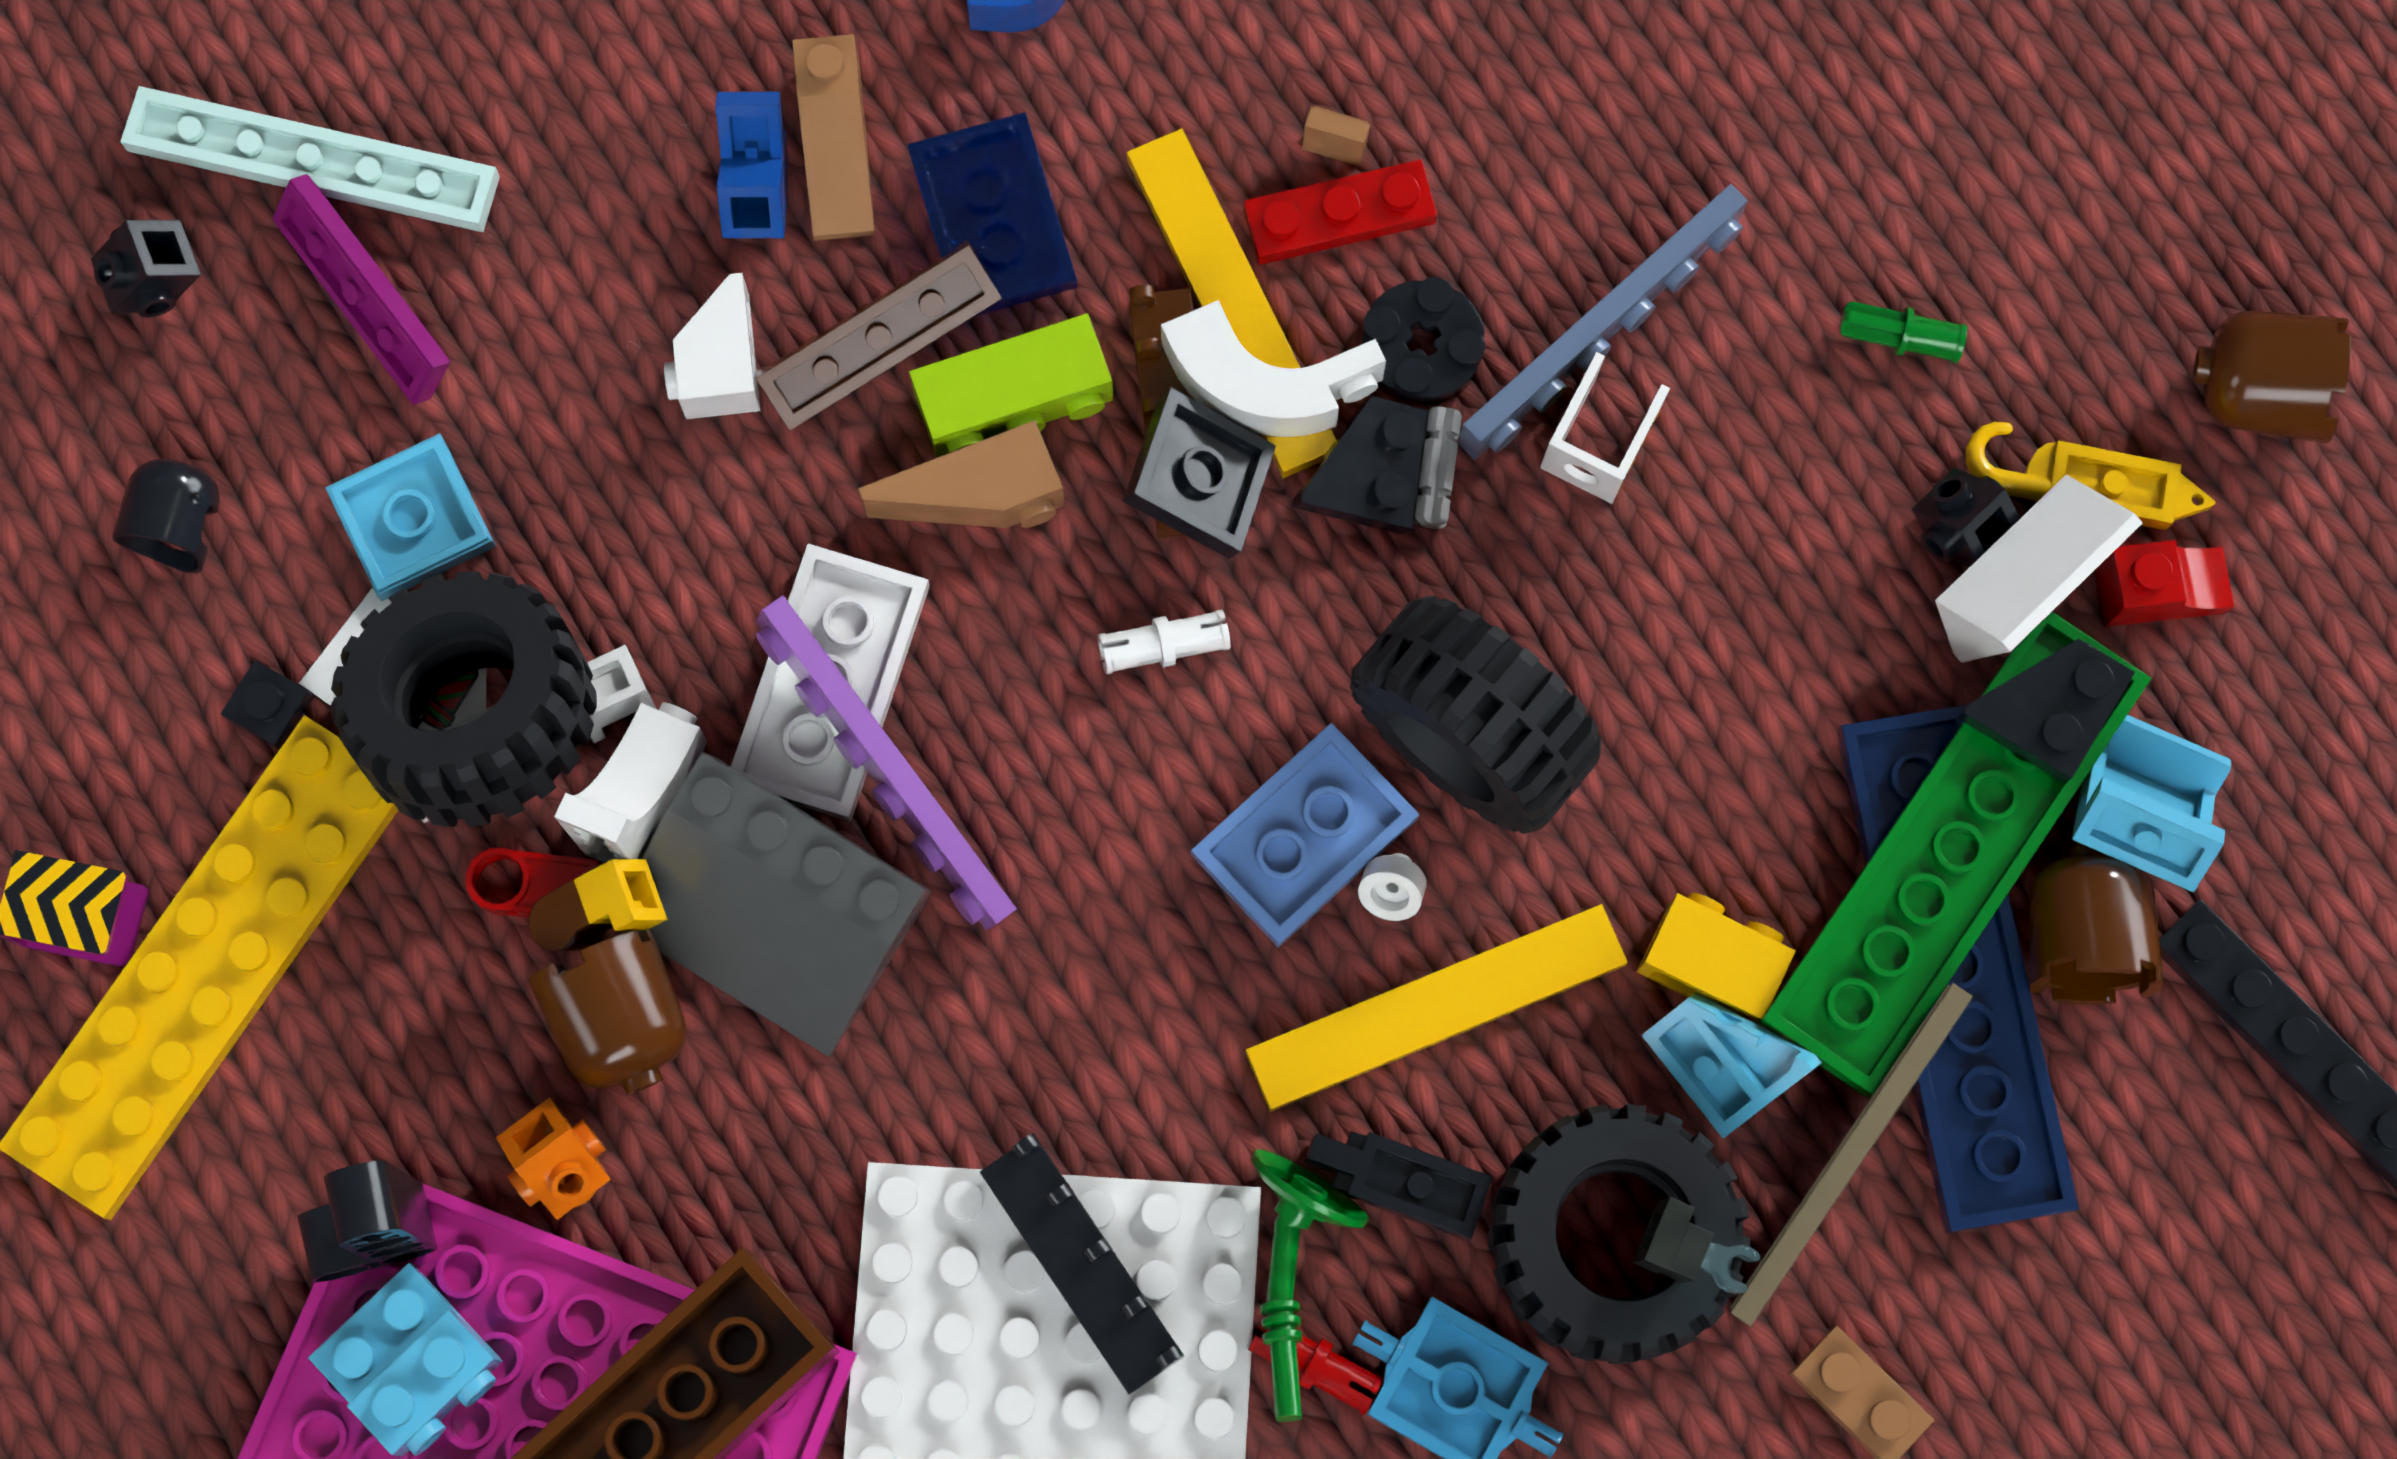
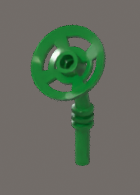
(1300, 1203)

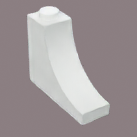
(636, 786)

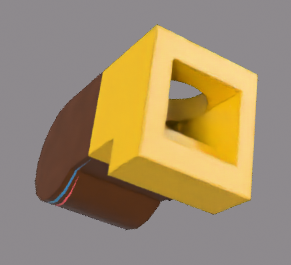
(608, 897)

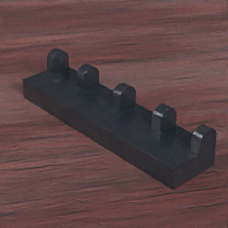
(1081, 1264)

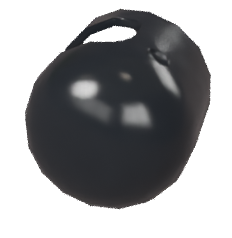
(167, 504)

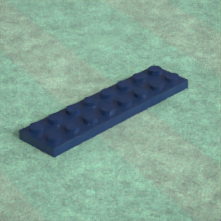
(1988, 1087)

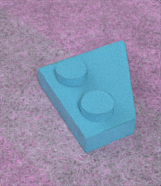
(1726, 1060)

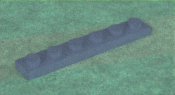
(1624, 307)

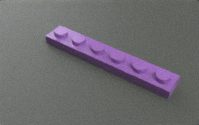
(866, 744)

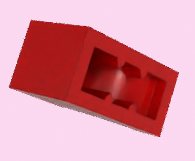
(2162, 583)

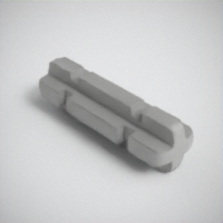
(1438, 467)

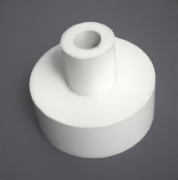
(1392, 887)

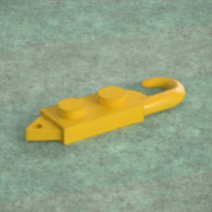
(2141, 484)

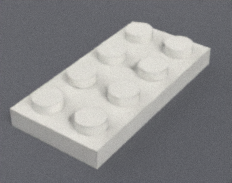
(865, 626)

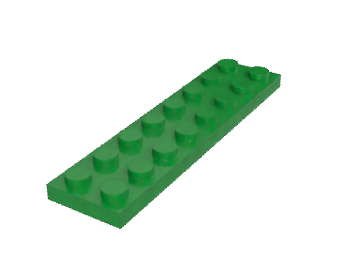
(1931, 888)

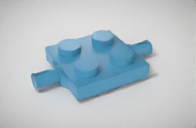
(1457, 1386)

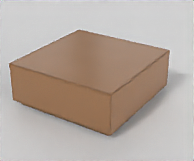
(1335, 135)

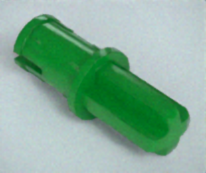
(1903, 331)

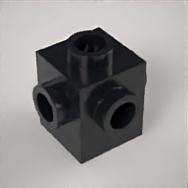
(145, 267)
(1964, 517)

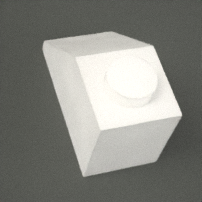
(716, 356)

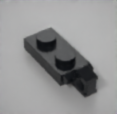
(1403, 1181)

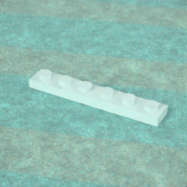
(337, 162)

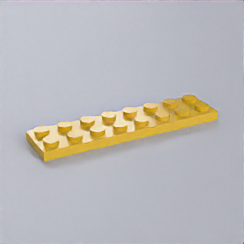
(201, 973)

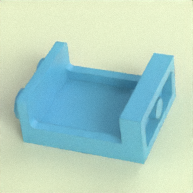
(2153, 803)

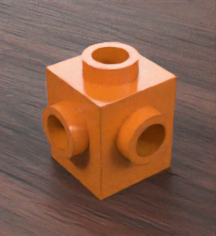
(553, 1159)

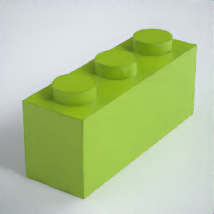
(1013, 383)

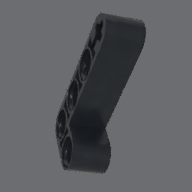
(370, 1222)

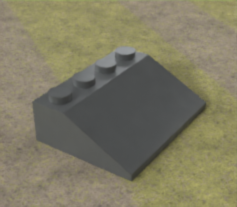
(775, 903)

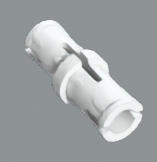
(1164, 641)

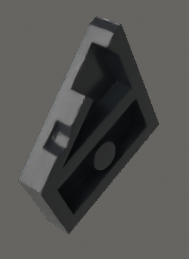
(1371, 469)
(2052, 708)

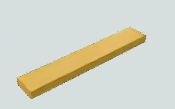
(1218, 269)
(1435, 1007)

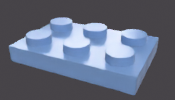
(1304, 835)

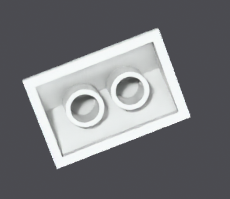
(2032, 569)

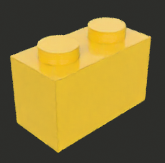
(1716, 957)

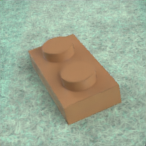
(1860, 1396)

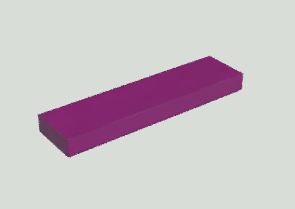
(360, 289)

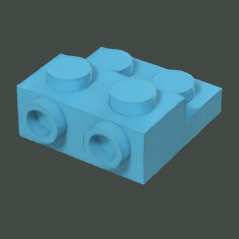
(407, 1363)

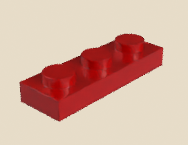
(1340, 212)

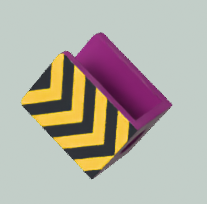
(71, 909)

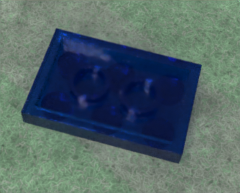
(993, 192)

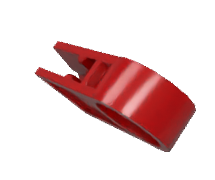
(540, 876)

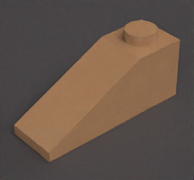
(834, 136)
(983, 484)

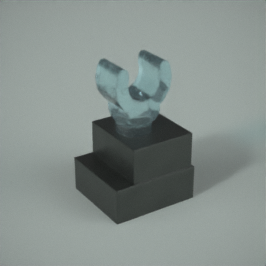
(1680, 1248)

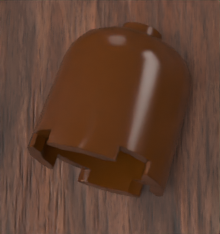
(2275, 373)
(2093, 929)
(613, 1013)

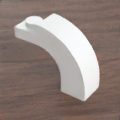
(1260, 395)

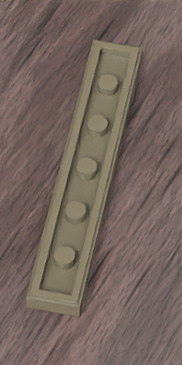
(1850, 1154)

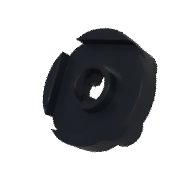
(1435, 309)

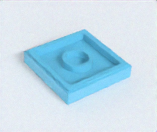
(410, 517)

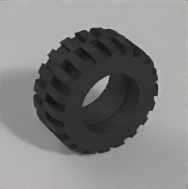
(422, 646)
(1476, 714)
(1527, 1248)

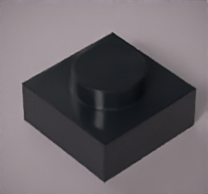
(267, 704)

